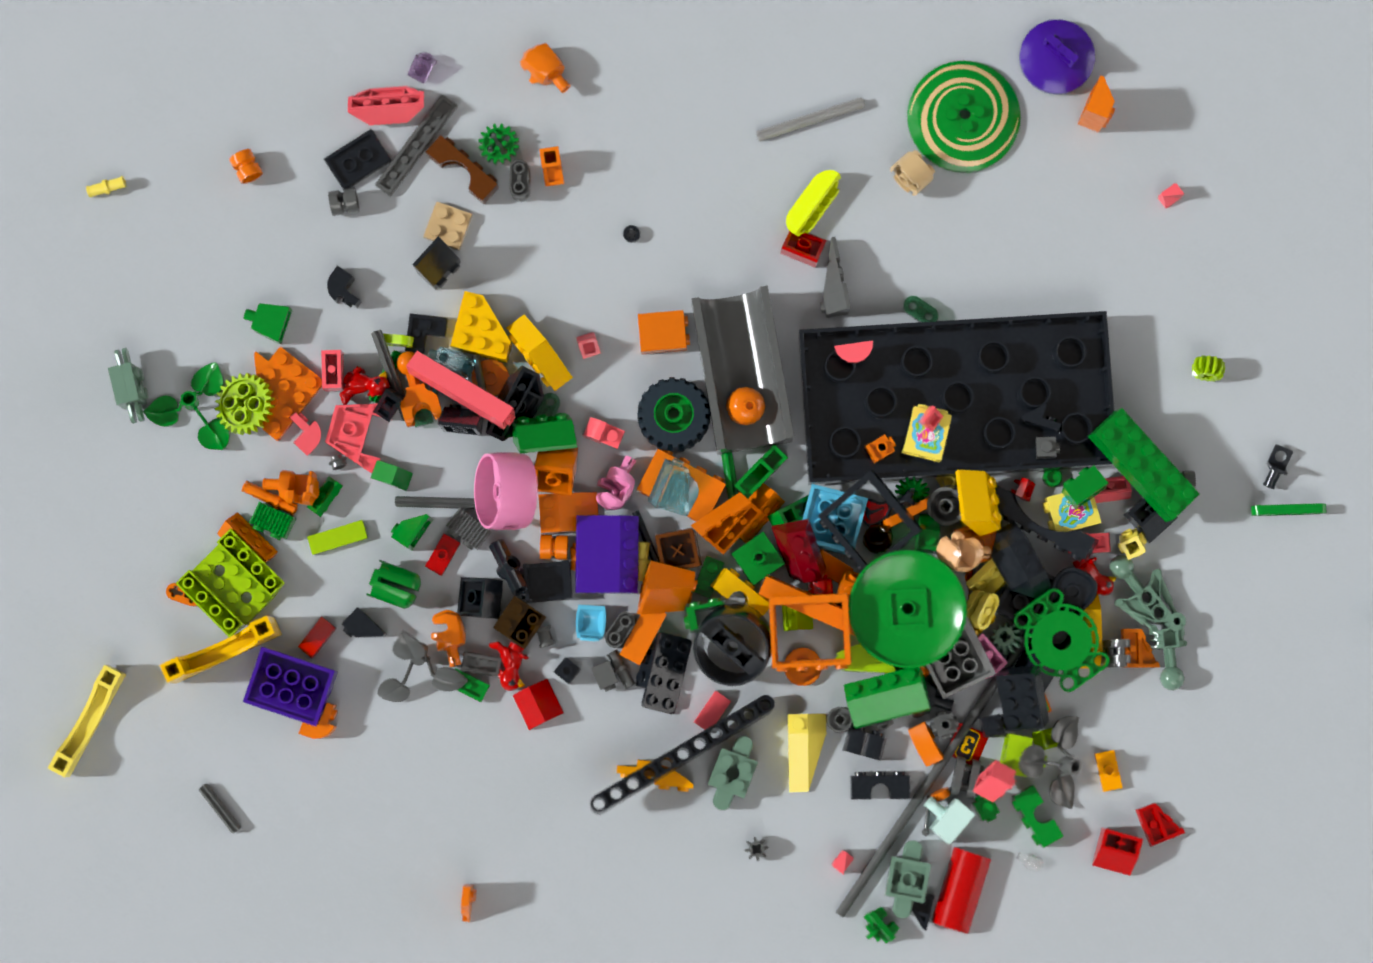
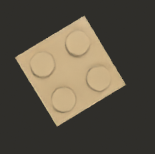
(448, 224)

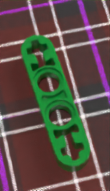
(1288, 509)

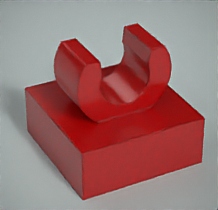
(1025, 489)

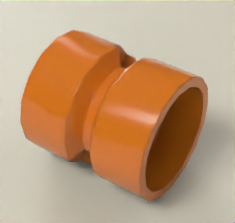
(244, 163)
(554, 547)

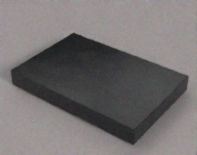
(357, 159)

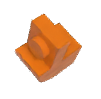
(551, 166)
(323, 727)

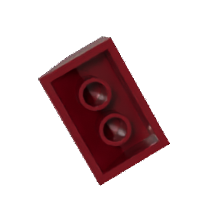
(800, 550)

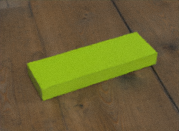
(337, 537)

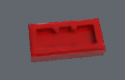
(442, 554)

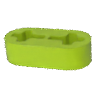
(399, 340)

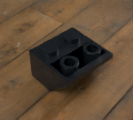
(1146, 520)

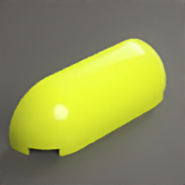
(813, 202)

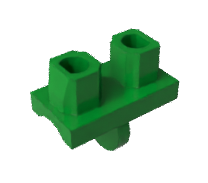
(878, 928)

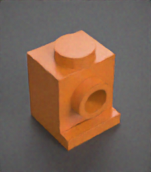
(877, 455)

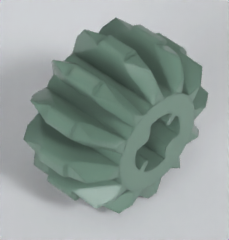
(1012, 643)

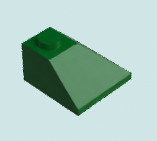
(411, 530)

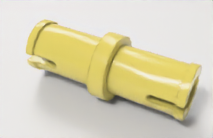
(106, 186)
(643, 551)

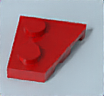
(1157, 825)

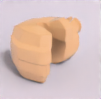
(961, 552)

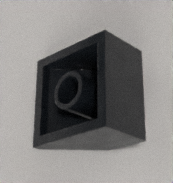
(480, 597)

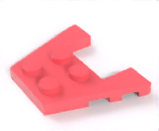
(349, 431)

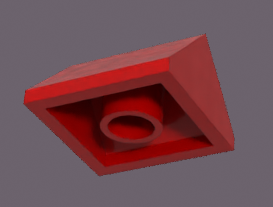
(803, 248)
(538, 704)

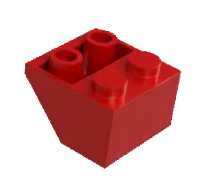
(1117, 851)

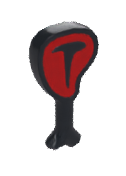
(878, 511)

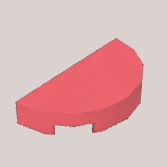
(854, 352)

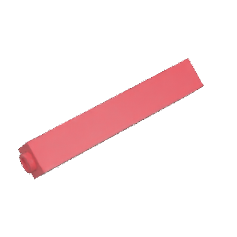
(461, 390)

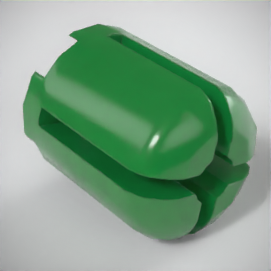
(391, 594)

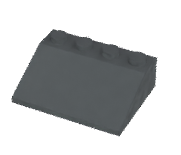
(962, 665)

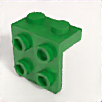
(690, 620)

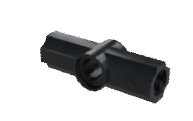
(508, 567)

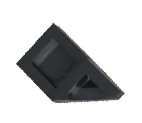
(923, 910)

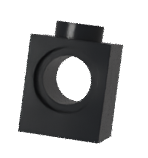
(567, 670)

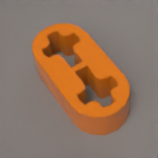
(182, 599)

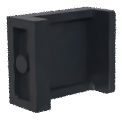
(547, 581)

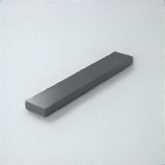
(416, 145)

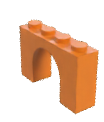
(709, 487)

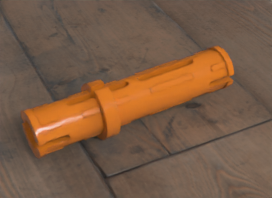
(270, 498)

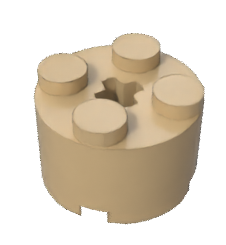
(912, 172)

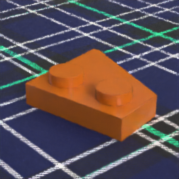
(1139, 649)
(468, 896)

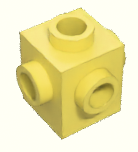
(1131, 548)

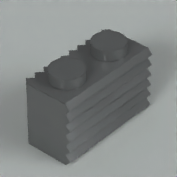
(468, 529)

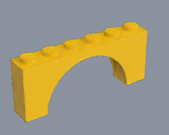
(189, 665)

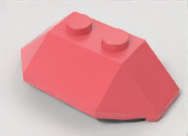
(386, 105)

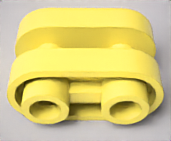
(981, 608)

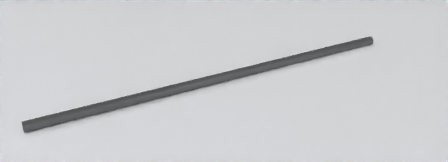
(926, 785)

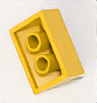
(978, 501)

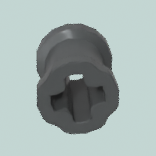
(545, 636)

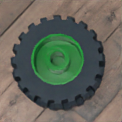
(673, 414)

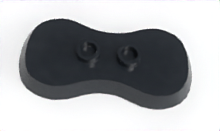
(1078, 590)

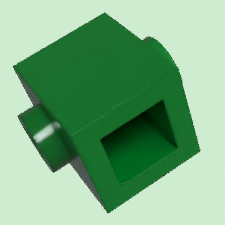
(985, 809)

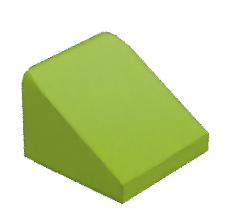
(1043, 739)

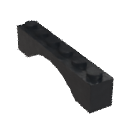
(1076, 542)

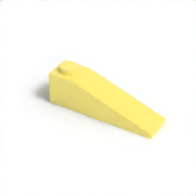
(805, 744)

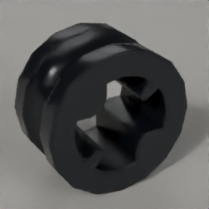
(636, 236)

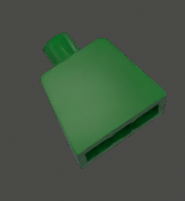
(269, 321)

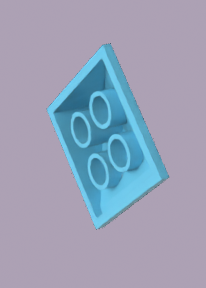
(846, 517)

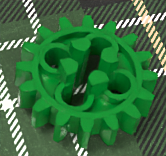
(488, 142)

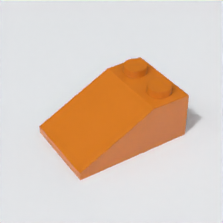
(560, 511)

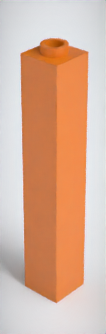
(825, 612)

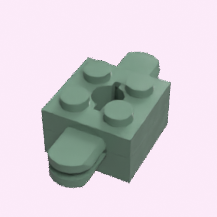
(128, 385)
(732, 773)
(907, 879)

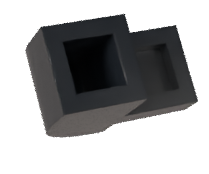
(337, 287)

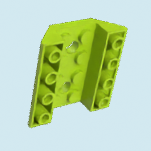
(222, 595)

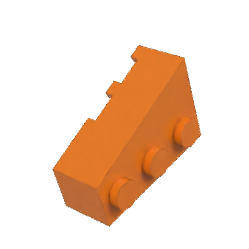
(727, 522)

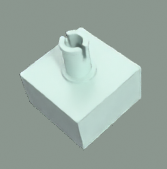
(949, 819)

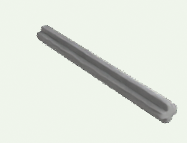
(810, 119)

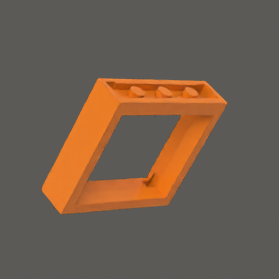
(802, 665)

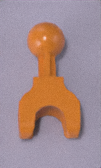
(417, 395)

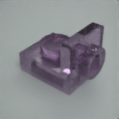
(421, 67)

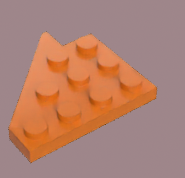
(291, 386)

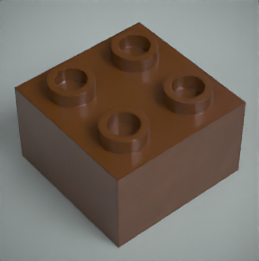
(679, 548)

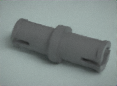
(621, 669)

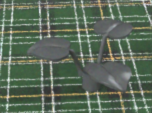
(407, 648)
(1032, 760)

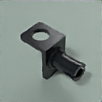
(1277, 467)

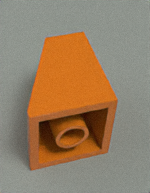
(556, 470)
(665, 589)

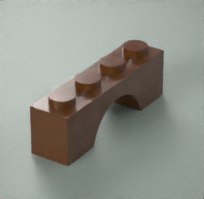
(444, 154)

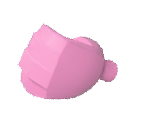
(619, 484)

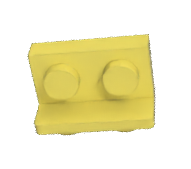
(986, 579)

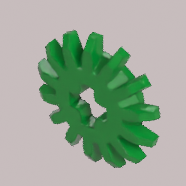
(912, 483)

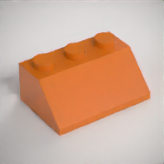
(1098, 107)

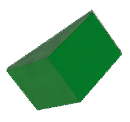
(391, 475)

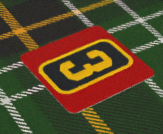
(971, 746)

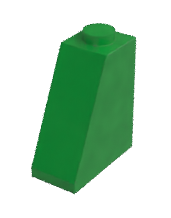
(929, 538)

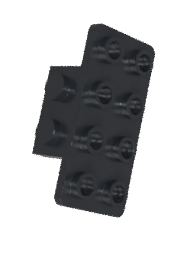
(663, 672)

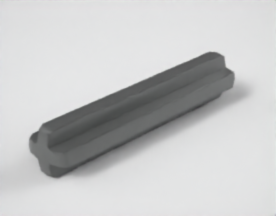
(219, 808)

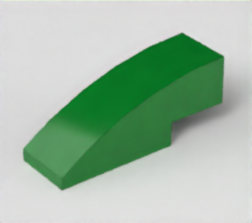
(761, 471)

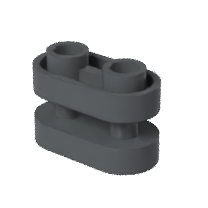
(519, 180)
(620, 630)
(1120, 659)
(974, 770)

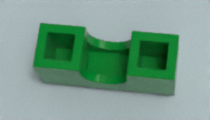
(1026, 802)

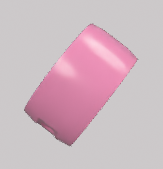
(505, 491)

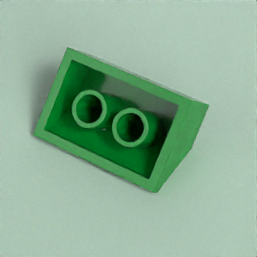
(544, 433)

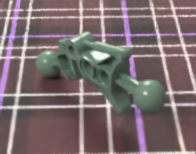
(1166, 639)

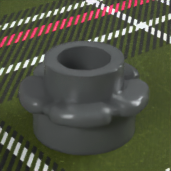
(338, 462)

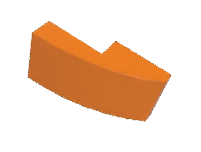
(925, 744)

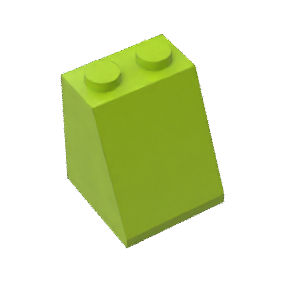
(864, 662)

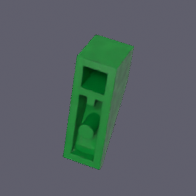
(790, 513)

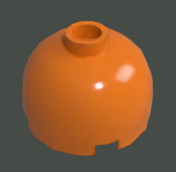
(745, 406)

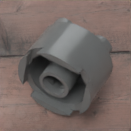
(938, 507)

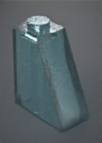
(672, 488)

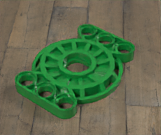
(1055, 620)

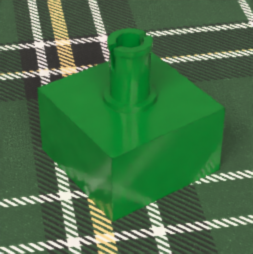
(758, 558)

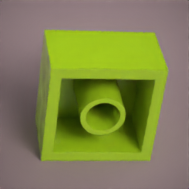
(1013, 749)

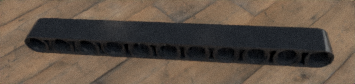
(689, 747)

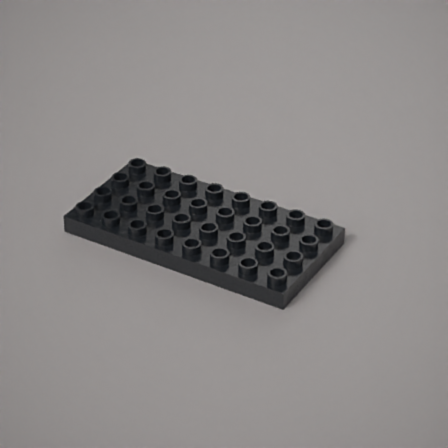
(975, 370)

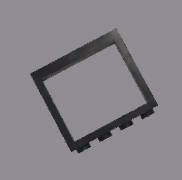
(890, 498)

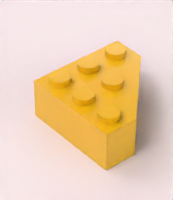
(479, 330)
(538, 353)

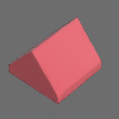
(931, 418)

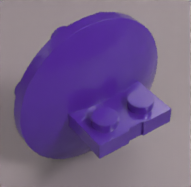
(1057, 56)

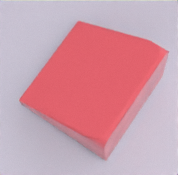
(588, 345)

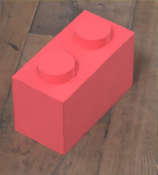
(332, 370)
(995, 781)

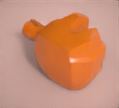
(544, 67)
(294, 488)
(451, 638)

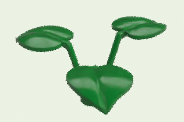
(165, 408)

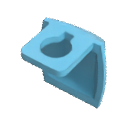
(590, 622)

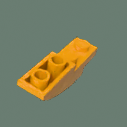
(673, 779)

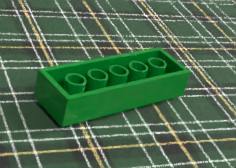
(1144, 465)

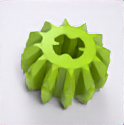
(1208, 368)

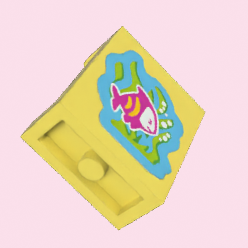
(923, 442)
(1064, 516)

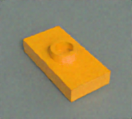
(1108, 770)

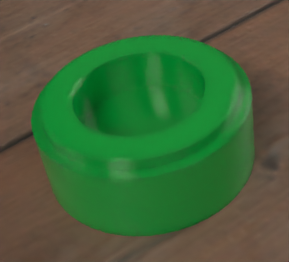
(1052, 477)

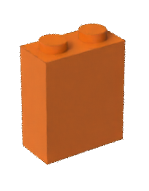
(663, 332)

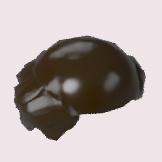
(878, 538)

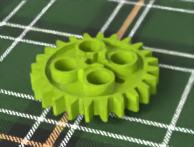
(244, 404)

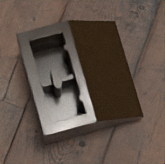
(519, 622)

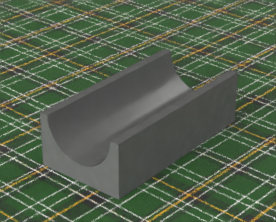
(742, 351)

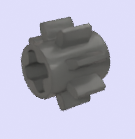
(751, 849)

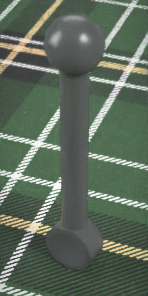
(925, 831)

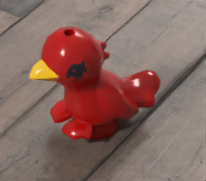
(357, 382)
(1104, 583)
(511, 659)

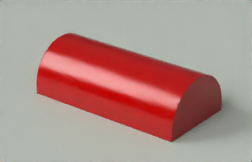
(961, 890)

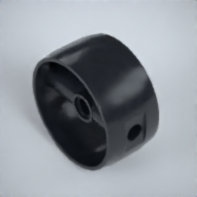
(721, 635)

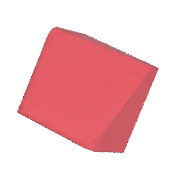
(1170, 195)
(842, 861)

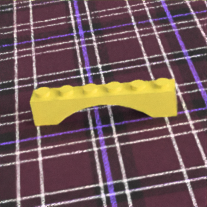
(76, 742)

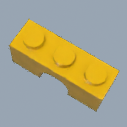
(728, 583)

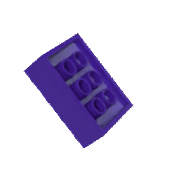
(607, 554)
(289, 686)

